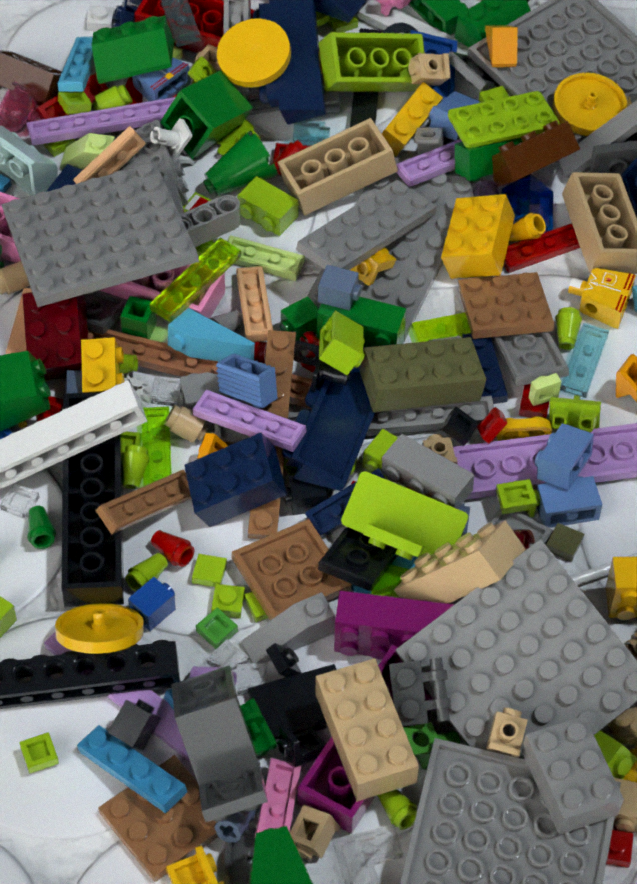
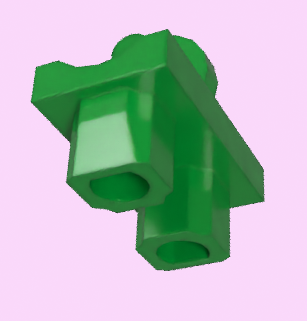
(258, 728)

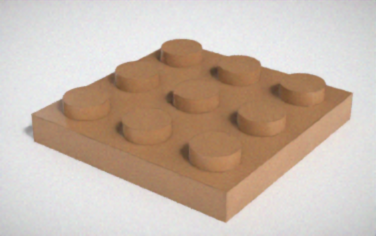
(505, 305)
(285, 568)
(156, 836)

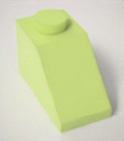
(85, 150)

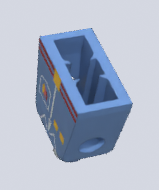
(164, 82)

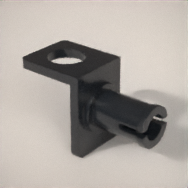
(322, 369)

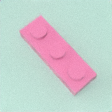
(281, 793)

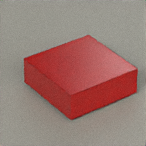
(492, 425)

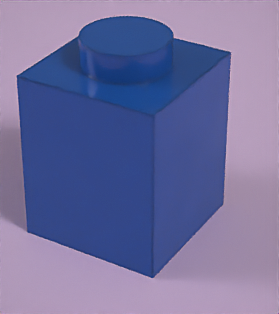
(153, 602)

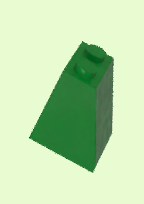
(210, 111)
(21, 388)
(277, 859)

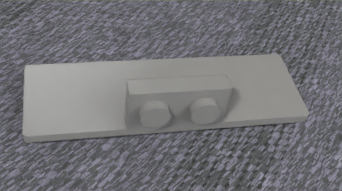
(170, 170)

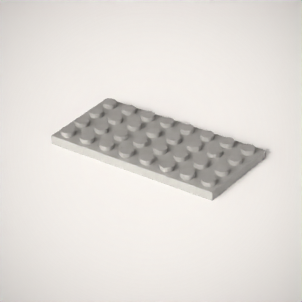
(416, 251)

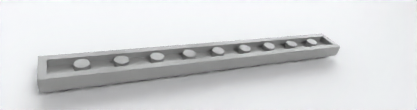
(395, 420)

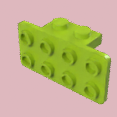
(501, 119)
(401, 517)

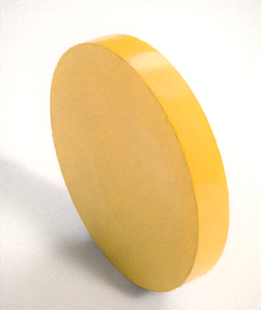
(254, 53)
(587, 101)
(99, 628)

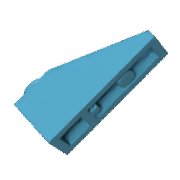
(206, 339)

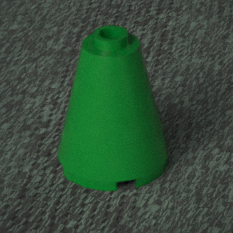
(240, 166)

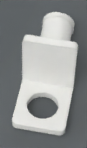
(175, 140)

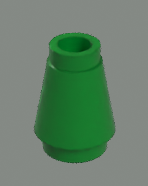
(40, 529)

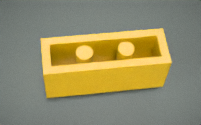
(410, 117)

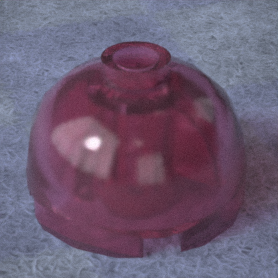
(18, 108)

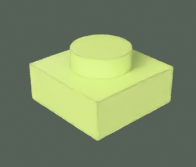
(544, 388)

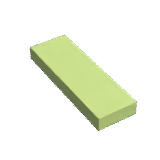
(273, 260)

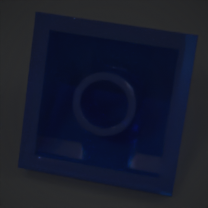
(530, 196)

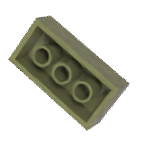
(422, 374)

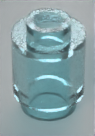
(310, 132)

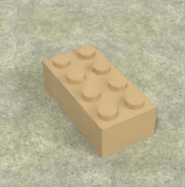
(338, 166)
(603, 220)
(462, 567)
(366, 729)

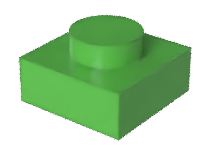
(216, 628)

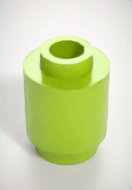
(112, 97)

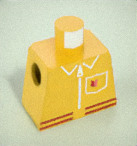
(604, 295)

